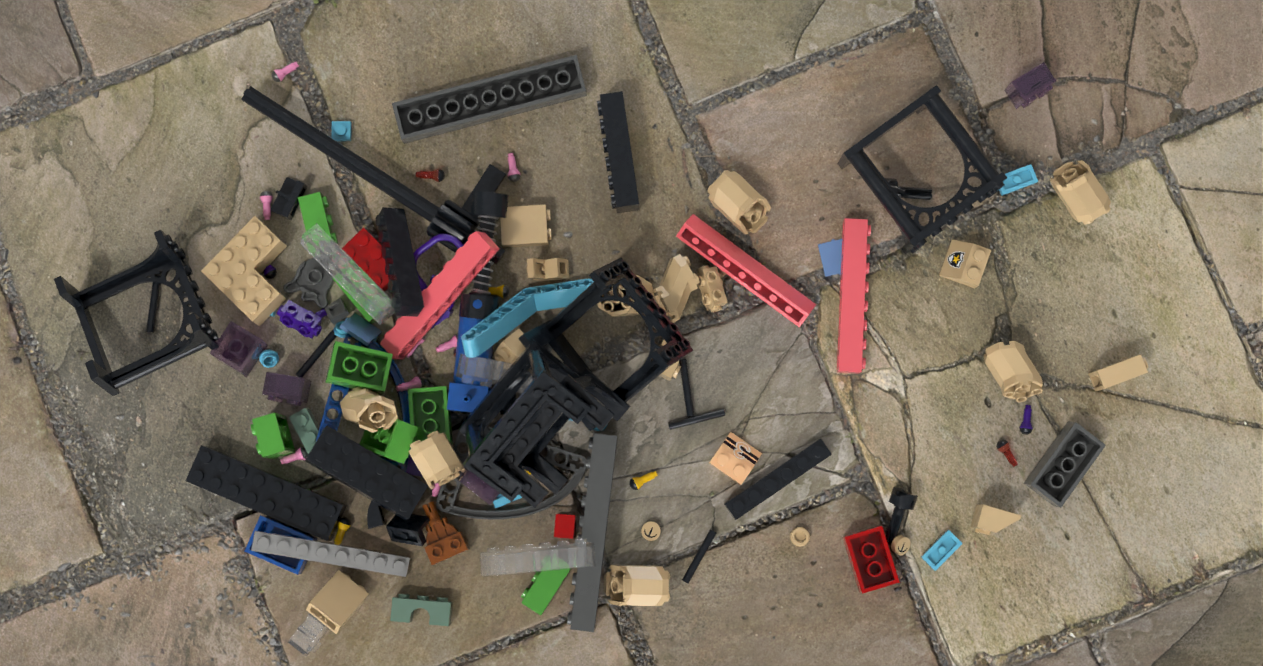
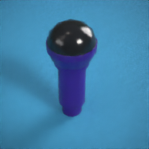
(270, 272)
(1026, 426)

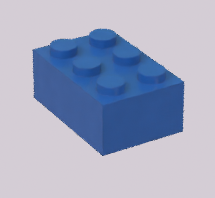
(273, 526)

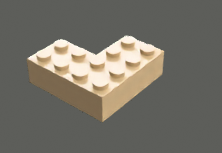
(239, 269)

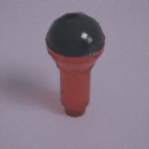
(437, 175)
(1004, 447)

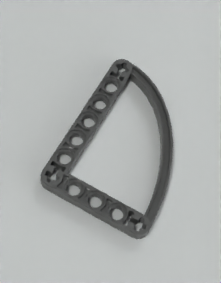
(515, 513)

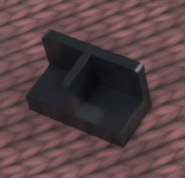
(287, 198)
(408, 530)

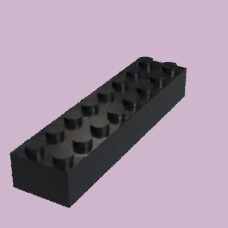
(266, 493)

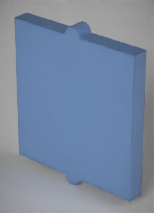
(831, 257)
(360, 329)

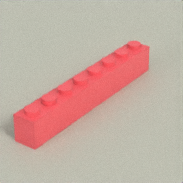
(746, 270)
(440, 294)
(852, 296)

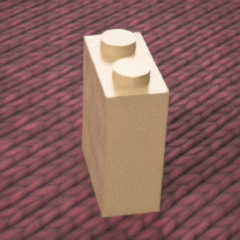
(526, 226)
(1118, 372)
(337, 601)

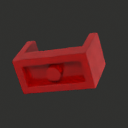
(565, 526)

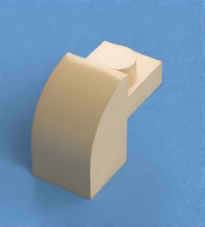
(547, 269)

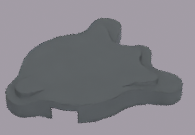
(312, 281)

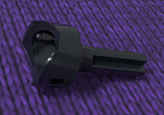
(910, 192)
(901, 502)

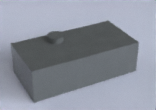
(1064, 464)

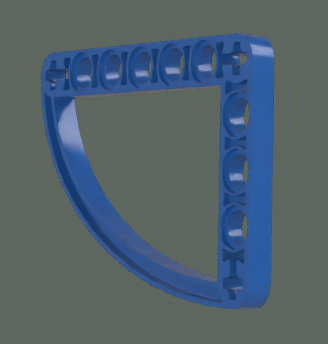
(333, 404)

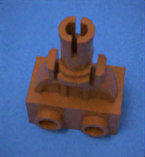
(443, 540)

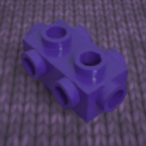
(300, 319)

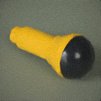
(637, 482)
(343, 525)

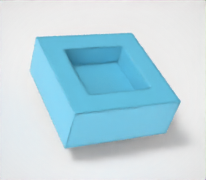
(341, 130)

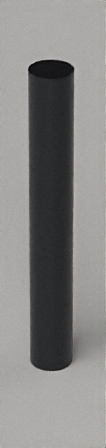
(153, 306)
(316, 354)
(686, 387)
(696, 419)
(699, 556)

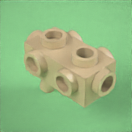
(711, 288)

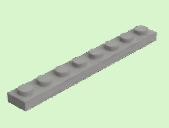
(330, 553)

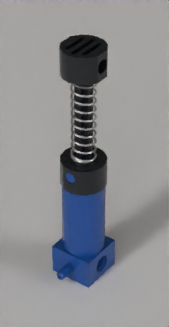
(477, 303)

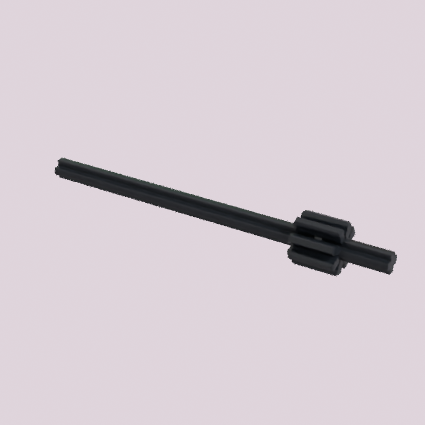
(445, 219)

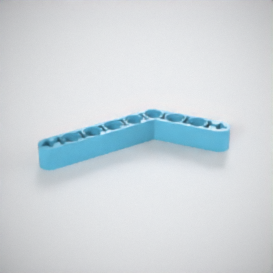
(517, 310)

